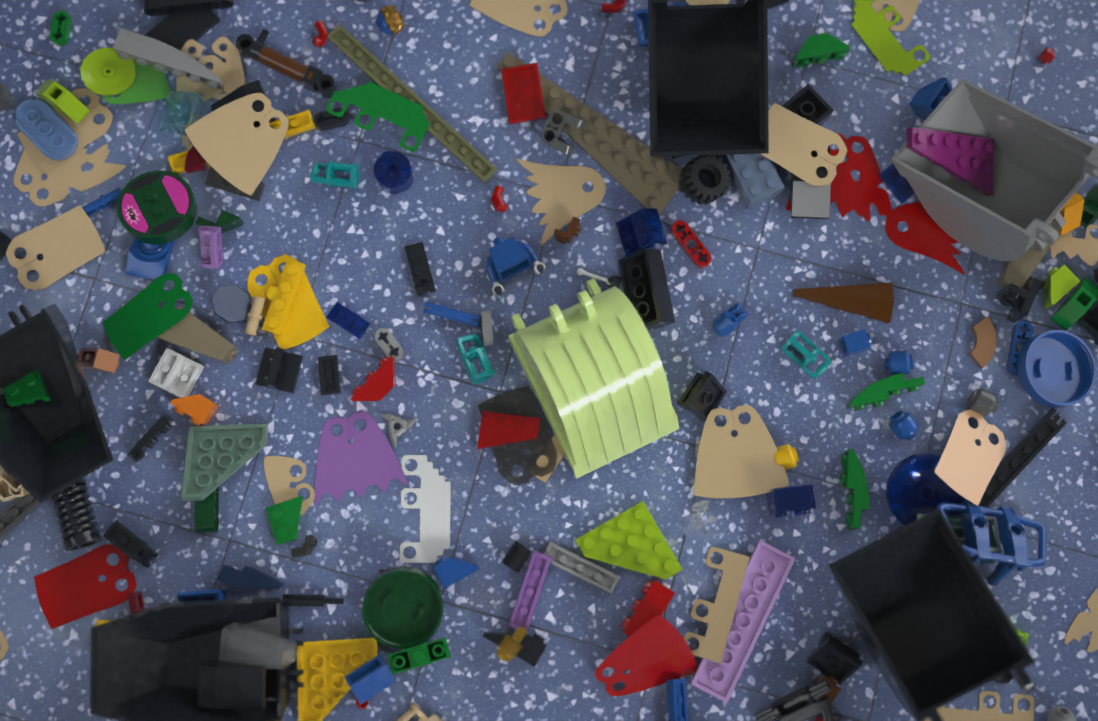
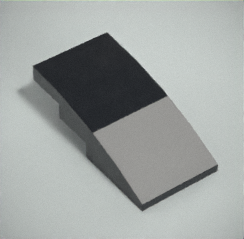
(810, 200)

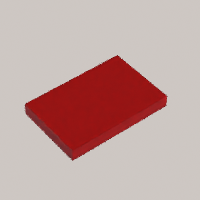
(523, 93)

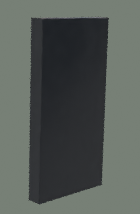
(184, 25)

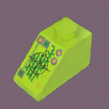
(1058, 284)

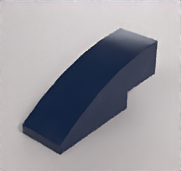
(247, 578)

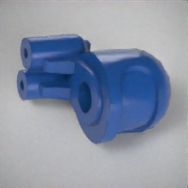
(729, 320)

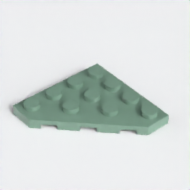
(217, 454)

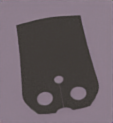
(508, 455)

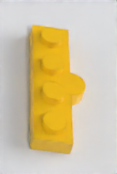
(283, 297)

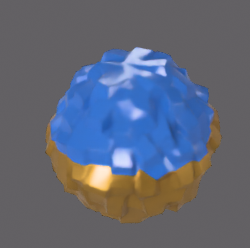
(389, 20)

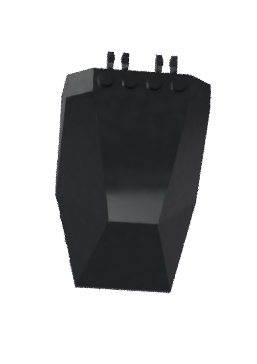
(52, 440)
(151, 661)

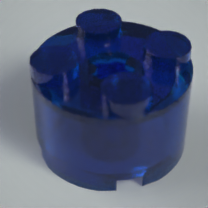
(389, 163)

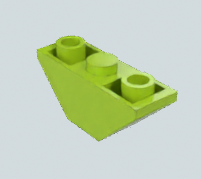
(62, 101)

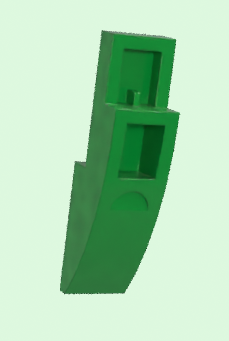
(878, 392)
(854, 479)

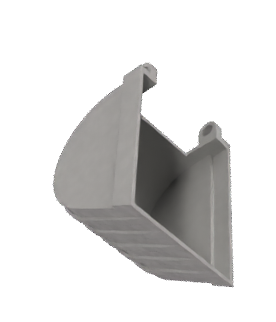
(1034, 175)

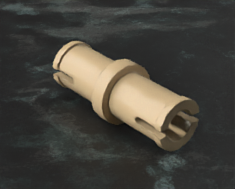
(254, 316)

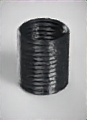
(516, 556)

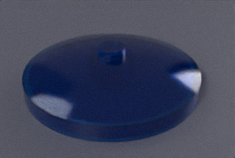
(917, 489)

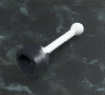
(613, 281)

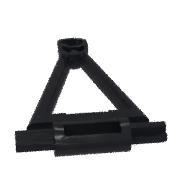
(800, 705)

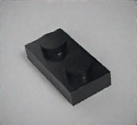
(329, 375)

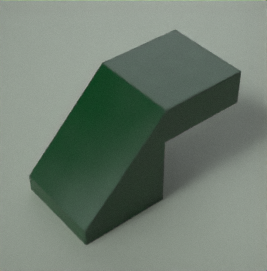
(1090, 207)
(225, 220)

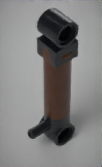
(310, 77)

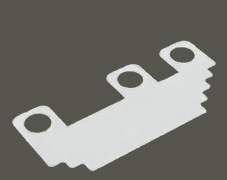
(434, 507)

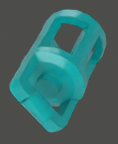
(330, 173)
(472, 354)
(809, 357)

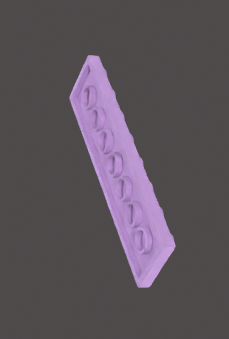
(759, 591)

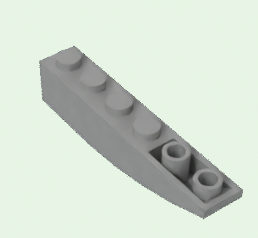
(162, 57)

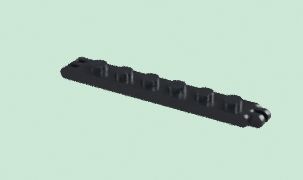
(1022, 455)

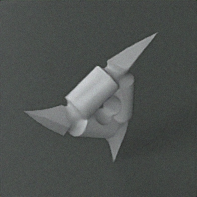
(404, 426)

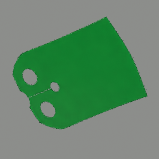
(143, 319)

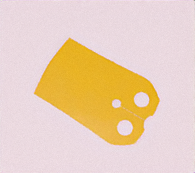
(305, 316)

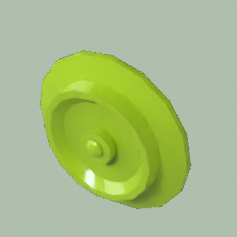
(96, 72)

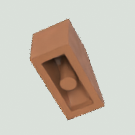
(99, 360)

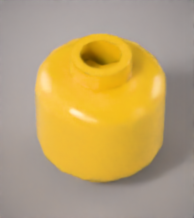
(786, 456)

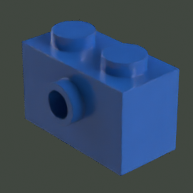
(370, 679)

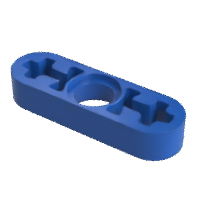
(1016, 333)

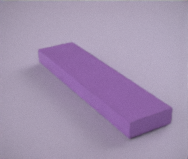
(530, 590)

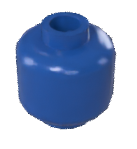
(899, 362)
(903, 425)

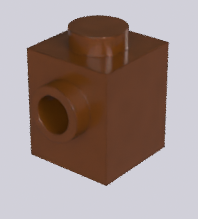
(833, 684)

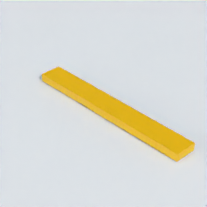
(297, 124)

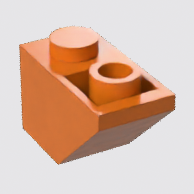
(197, 407)

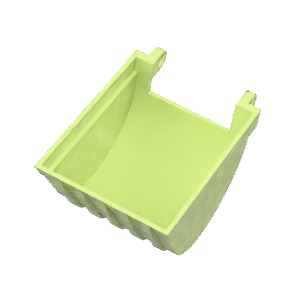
(596, 378)

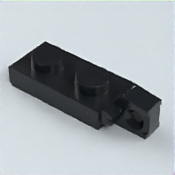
(162, 426)

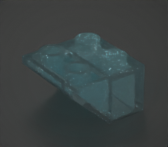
(181, 111)

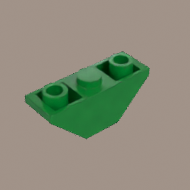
(820, 49)
(1076, 304)
(419, 655)

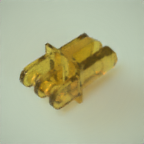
(511, 645)

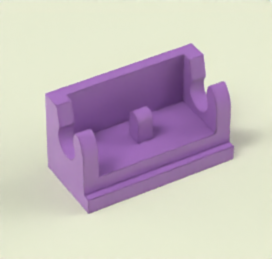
(211, 246)

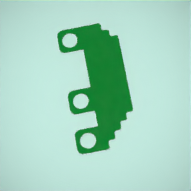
(386, 104)

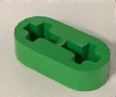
(57, 28)

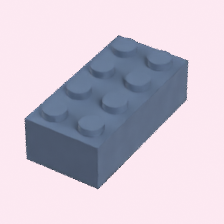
(753, 177)

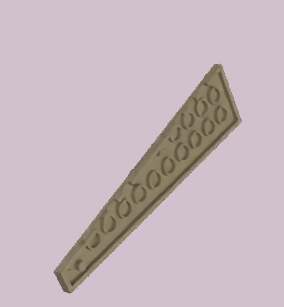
(646, 178)

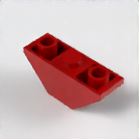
(377, 383)

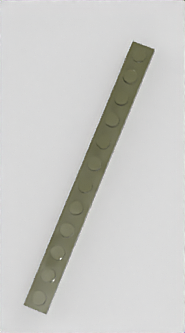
(438, 127)

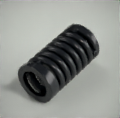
(81, 515)

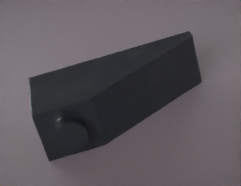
(532, 646)

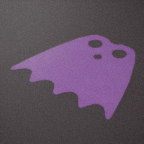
(354, 465)

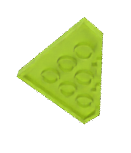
(631, 542)

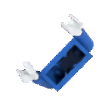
(510, 259)

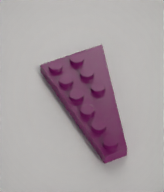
(960, 155)

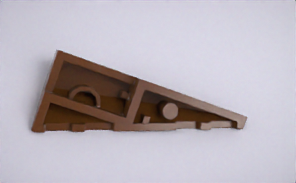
(868, 300)

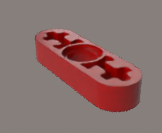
(687, 230)

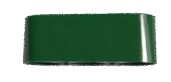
(207, 514)

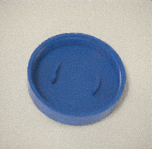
(1056, 368)

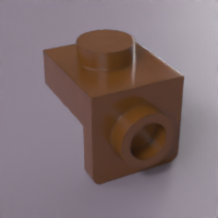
(573, 230)

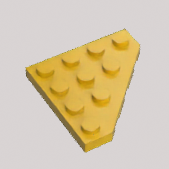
(325, 671)

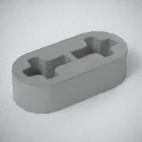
(487, 328)
(392, 342)

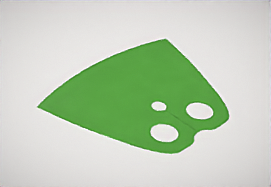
(147, 86)

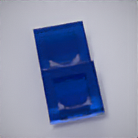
(348, 320)

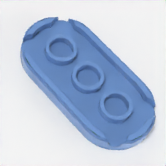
(46, 129)

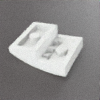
(176, 373)

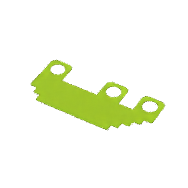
(875, 33)

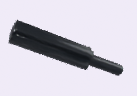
(309, 600)

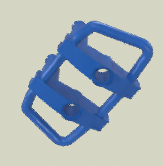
(1010, 535)

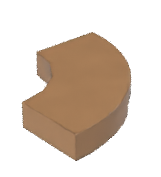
(984, 342)

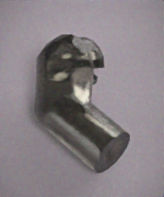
(306, 549)

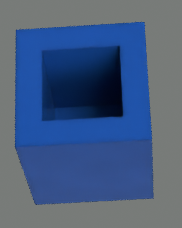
(855, 343)

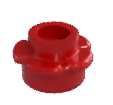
(1047, 56)

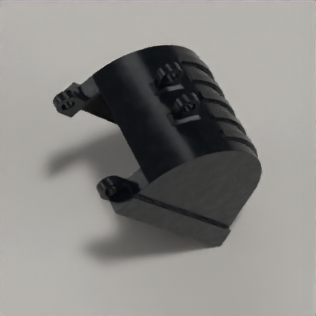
(708, 78)
(929, 616)

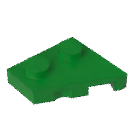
(27, 390)
(285, 519)

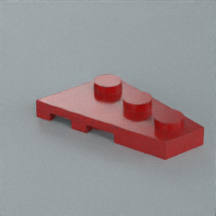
(506, 428)

